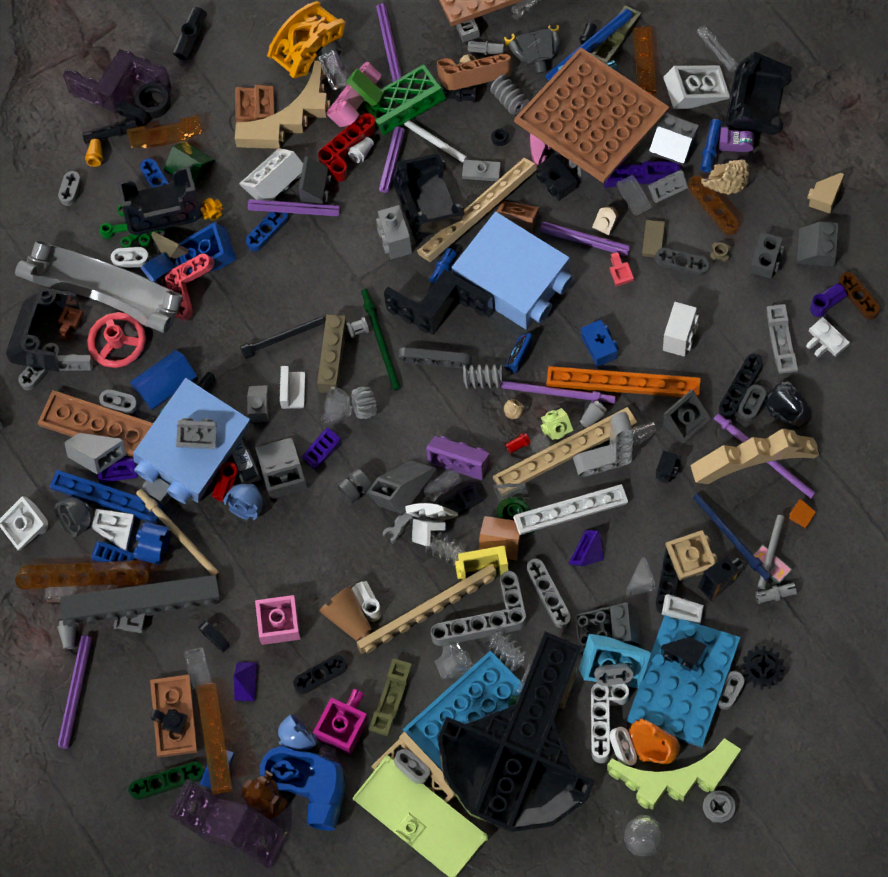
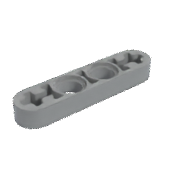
(548, 593)

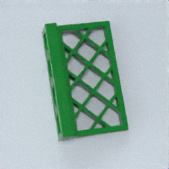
(410, 107)

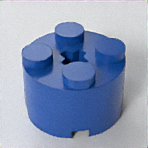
(152, 543)

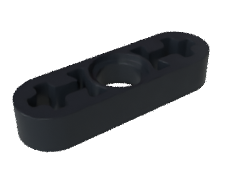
(318, 682)

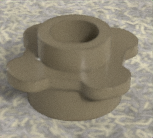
(720, 247)

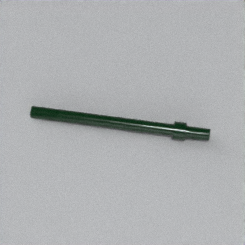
(370, 308)

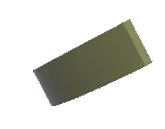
(391, 697)

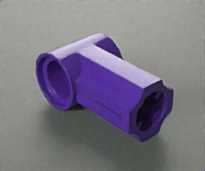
(828, 299)

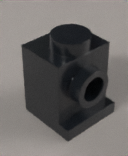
(667, 466)

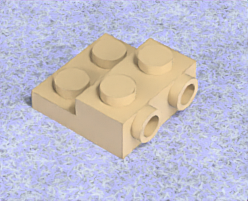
(691, 554)

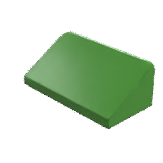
(365, 87)

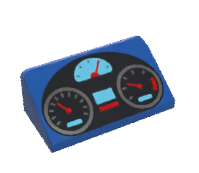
(518, 353)

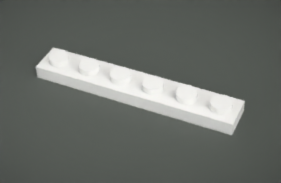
(570, 509)

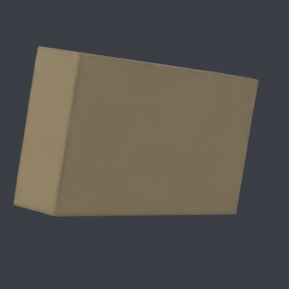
(653, 238)

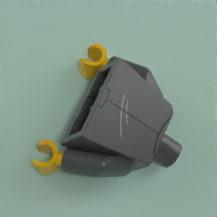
(535, 47)

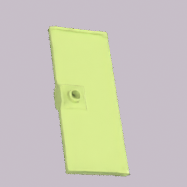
(420, 818)

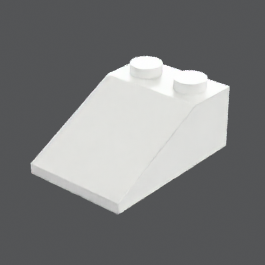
(695, 86)

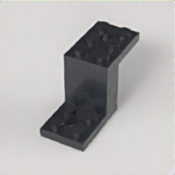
(438, 302)

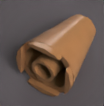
(347, 614)

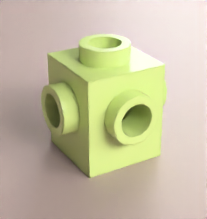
(556, 424)

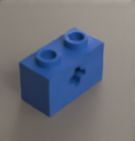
(599, 352)

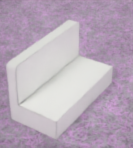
(292, 388)
(422, 529)

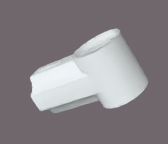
(367, 600)

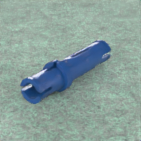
(709, 152)

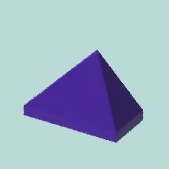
(120, 470)
(588, 549)
(245, 681)

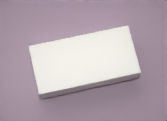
(682, 609)

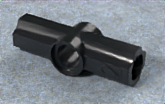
(193, 25)

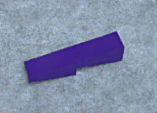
(644, 174)

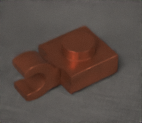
(69, 319)

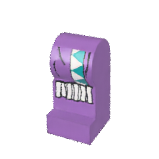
(736, 140)

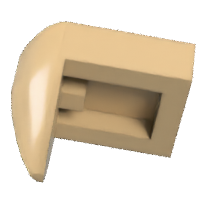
(606, 219)

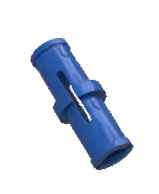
(444, 263)

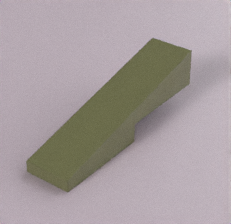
(609, 47)

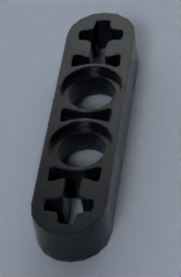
(737, 384)
(666, 577)

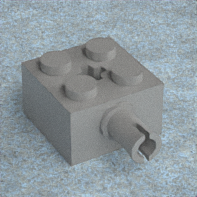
(393, 232)

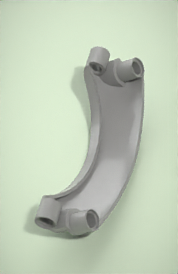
(84, 275)

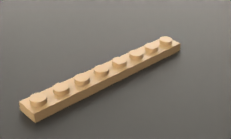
(478, 209)
(559, 452)
(431, 606)

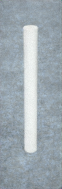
(431, 138)

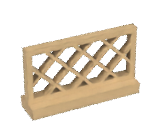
(435, 773)

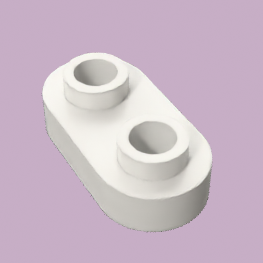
(130, 257)
(623, 746)

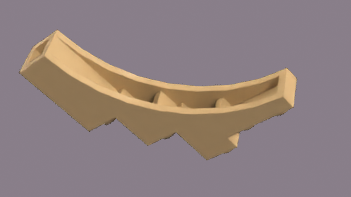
(292, 119)
(754, 451)

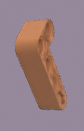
(472, 72)

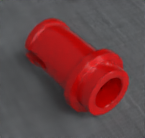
(518, 443)

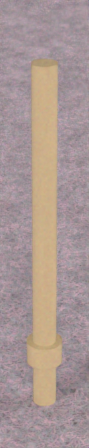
(152, 505)

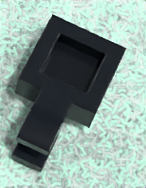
(172, 721)

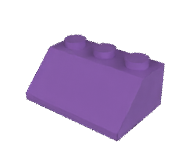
(458, 456)

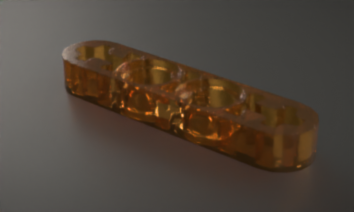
(716, 203)

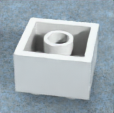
(680, 329)

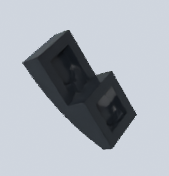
(463, 500)

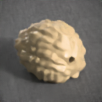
(728, 177)

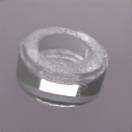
(539, 443)

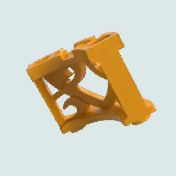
(320, 35)

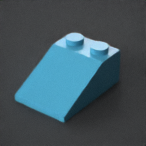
(607, 651)

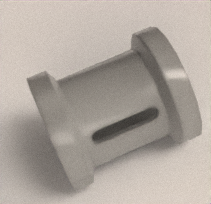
(357, 327)

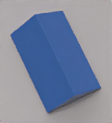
(163, 379)

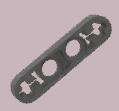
(434, 358)

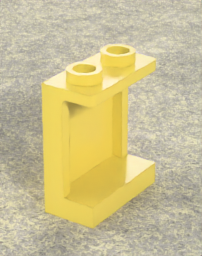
(479, 559)

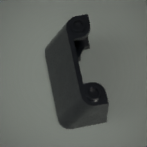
(757, 94)
(425, 195)
(161, 205)

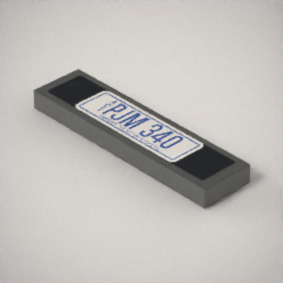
(245, 465)

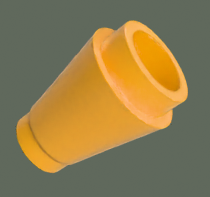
(94, 153)

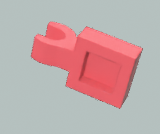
(620, 272)

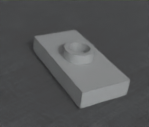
(481, 170)
(668, 186)
(75, 362)

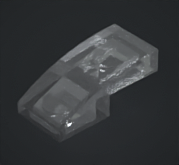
(633, 195)

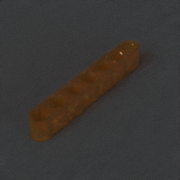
(91, 569)

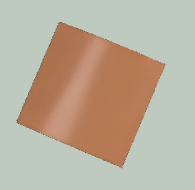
(254, 103)

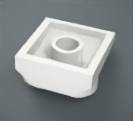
(23, 522)

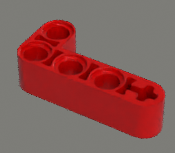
(362, 127)

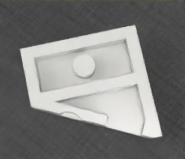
(114, 526)

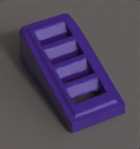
(327, 433)

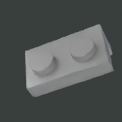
(196, 434)

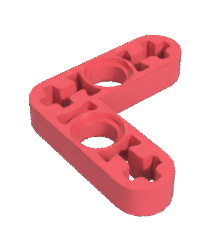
(182, 279)

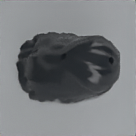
(785, 402)

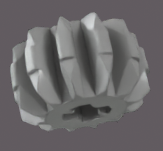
(363, 402)

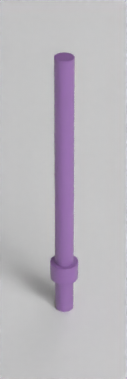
(559, 392)

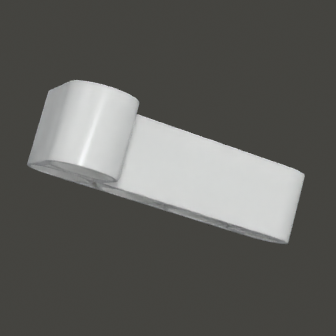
(603, 703)

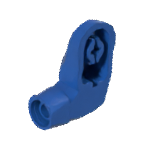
(310, 778)

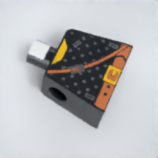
(719, 577)

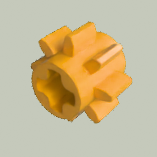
(211, 209)

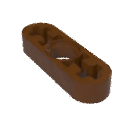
(859, 304)

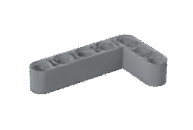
(611, 456)
(511, 610)

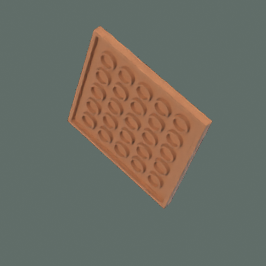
(591, 114)

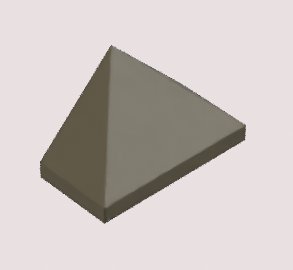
(171, 248)

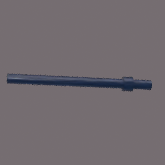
(754, 562)

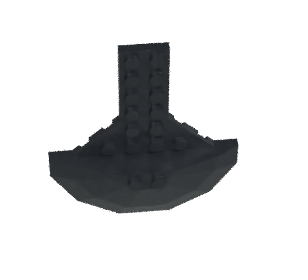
(513, 762)

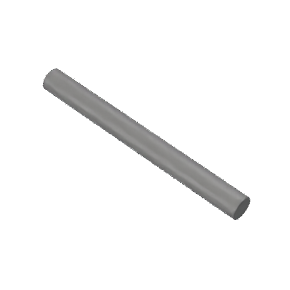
(771, 549)

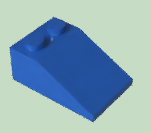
(210, 241)

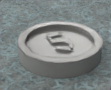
(130, 330)

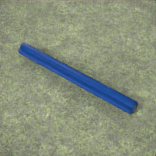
(597, 39)

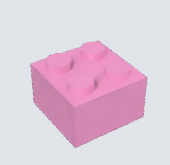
(277, 619)

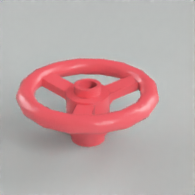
(116, 339)

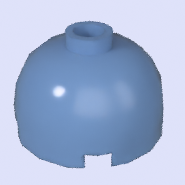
(244, 501)
(294, 735)

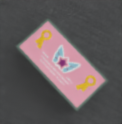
(779, 570)

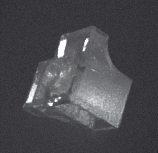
(453, 661)

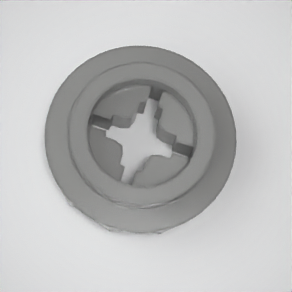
(718, 797)

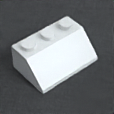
(273, 175)

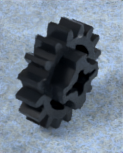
(755, 667)

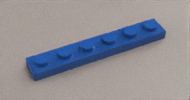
(102, 496)

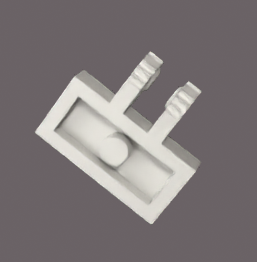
(828, 337)

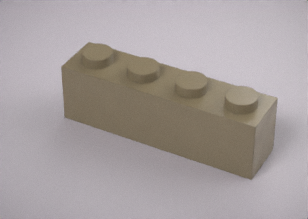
(332, 352)

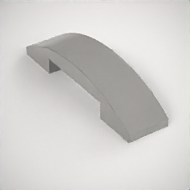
(781, 339)

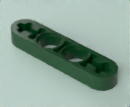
(165, 777)

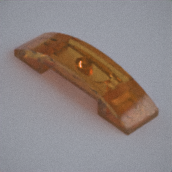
(164, 135)

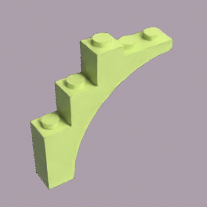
(652, 785)

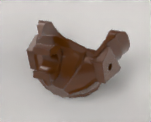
(263, 797)

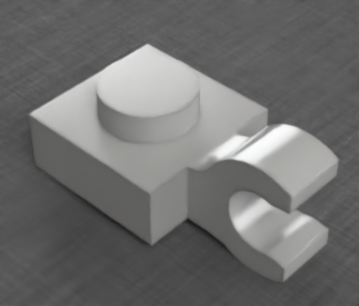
(401, 524)

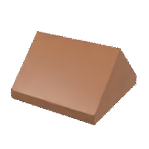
(520, 214)
(500, 532)

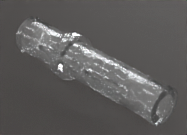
(704, 33)

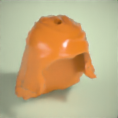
(649, 743)

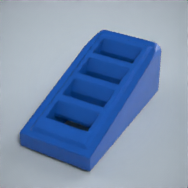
(109, 548)

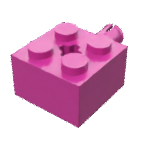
(335, 715)

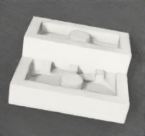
(433, 511)

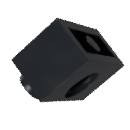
(552, 168)

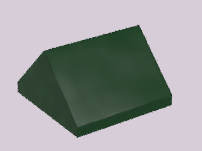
(187, 155)

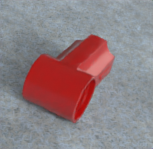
(224, 483)

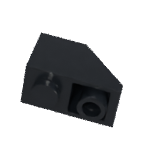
(686, 652)

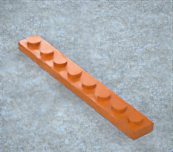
(621, 382)

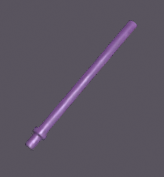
(726, 425)

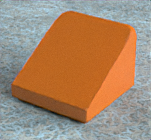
(802, 514)

